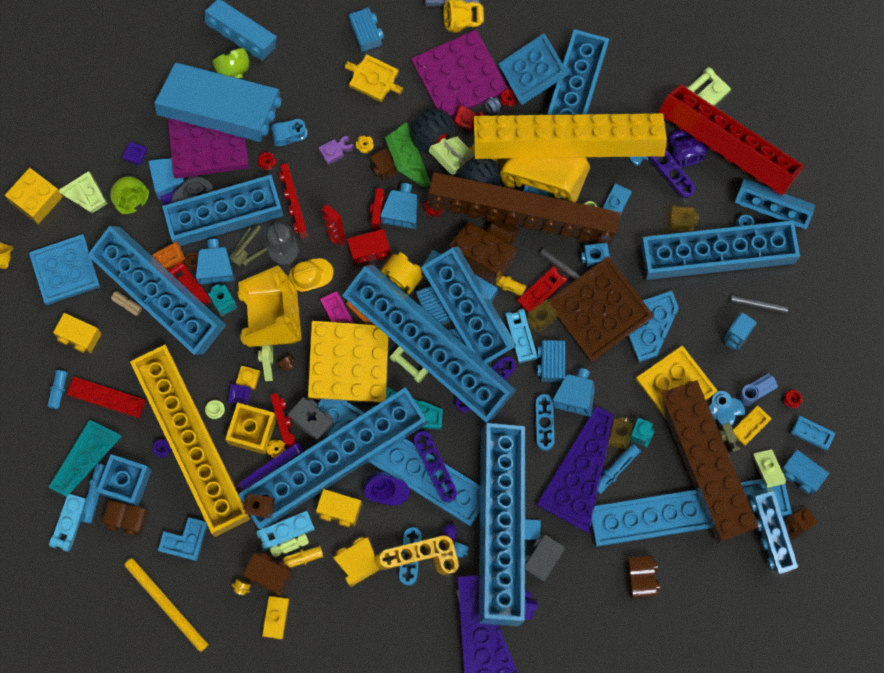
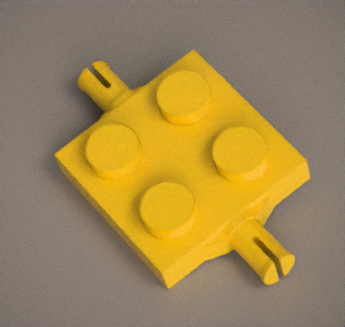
(373, 78)

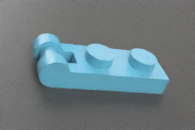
(522, 336)
(68, 523)
(285, 530)

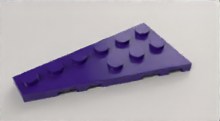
(576, 483)
(482, 643)

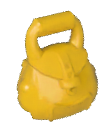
(459, 15)

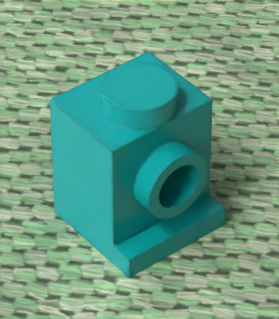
(222, 305)
(642, 432)

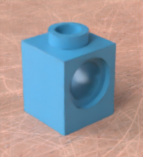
(600, 249)

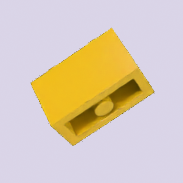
(77, 333)
(338, 508)

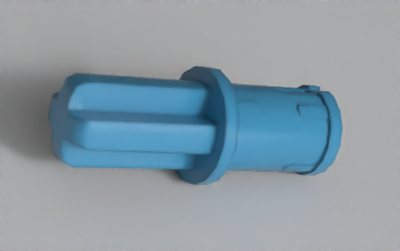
(57, 389)

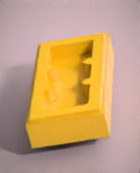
(751, 425)
(275, 618)

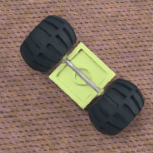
(433, 134)

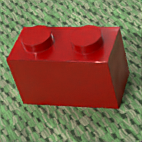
(369, 247)

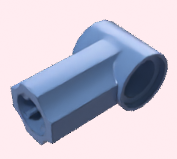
(758, 389)

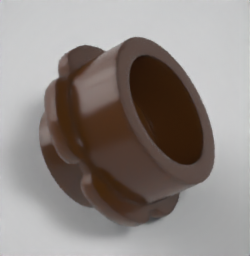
(188, 258)
(286, 363)

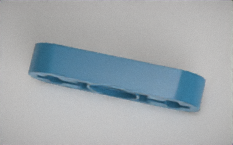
(550, 436)
(414, 572)

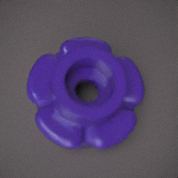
(157, 448)
(450, 531)

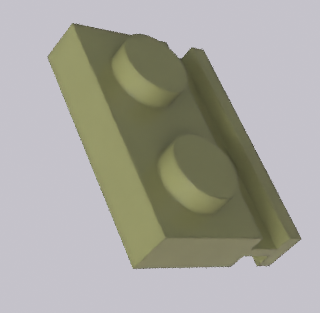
(728, 437)

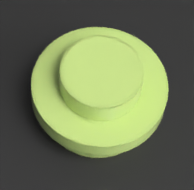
(215, 409)

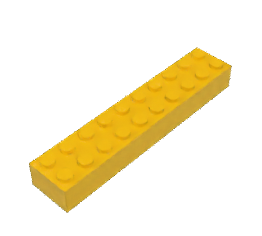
(569, 136)
(190, 440)

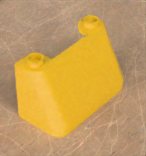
(555, 175)
(270, 309)

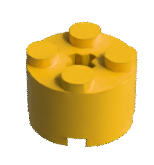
(402, 272)

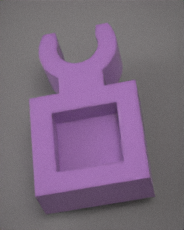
(333, 151)

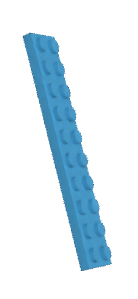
(405, 463)
(664, 515)

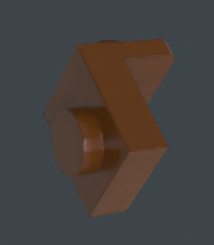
(800, 522)

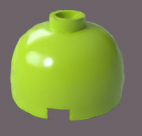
(232, 64)
(127, 194)

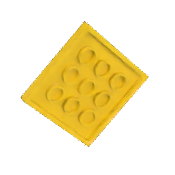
(347, 362)

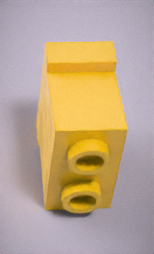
(357, 561)

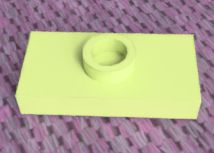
(769, 468)

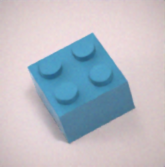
(124, 480)

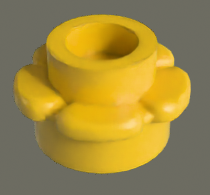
(364, 148)
(271, 448)
(241, 586)

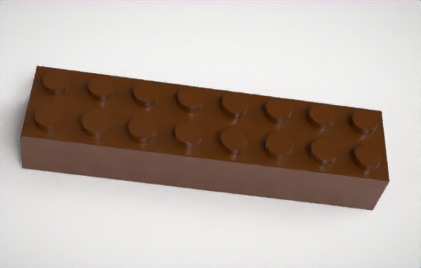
(707, 461)

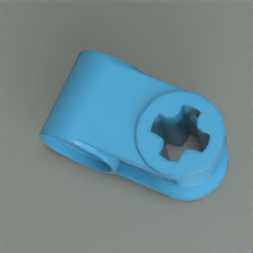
(287, 133)

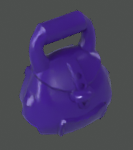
(686, 150)

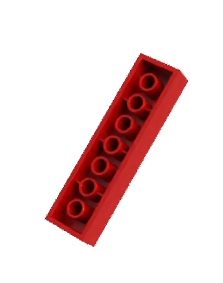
(731, 139)

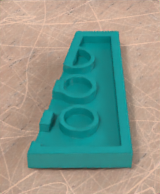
(85, 454)

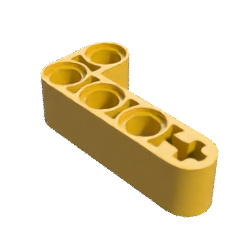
(415, 555)

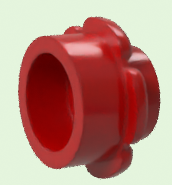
(508, 93)
(266, 156)
(797, 398)

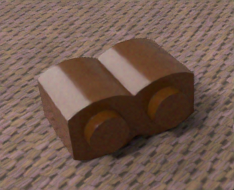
(124, 517)
(642, 577)

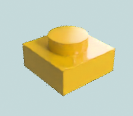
(248, 377)

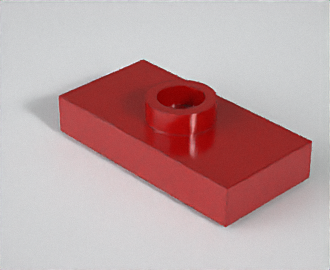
(376, 209)

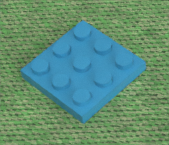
(533, 69)
(64, 269)

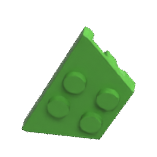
(406, 156)

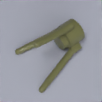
(239, 255)

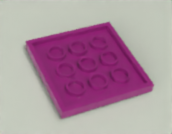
(459, 73)
(204, 150)

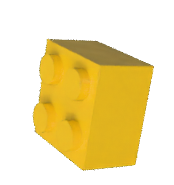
(33, 195)
(251, 428)

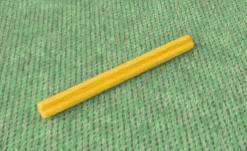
(166, 605)

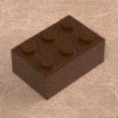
(485, 253)

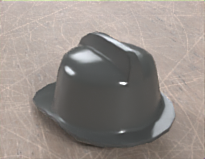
(192, 187)
(281, 243)

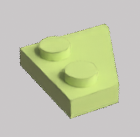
(85, 193)
(266, 357)

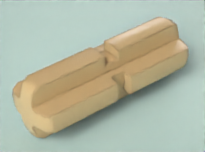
(124, 302)

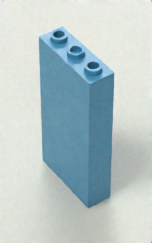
(218, 102)

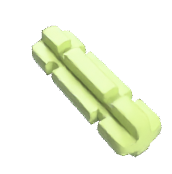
(289, 545)

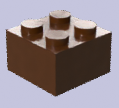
(268, 574)

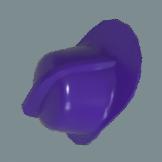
(386, 489)

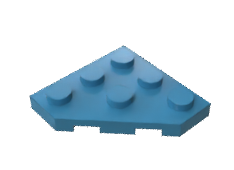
(650, 337)

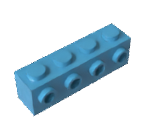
(240, 29)
(776, 205)
(773, 530)

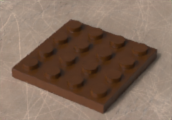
(600, 309)

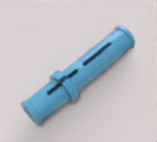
(617, 467)
(92, 496)

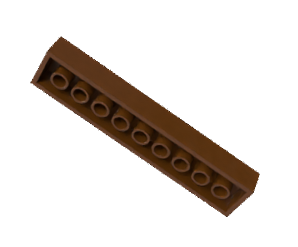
(522, 209)

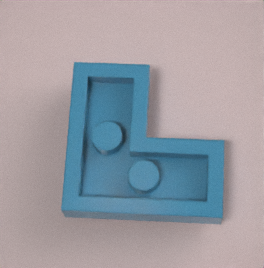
(189, 544)

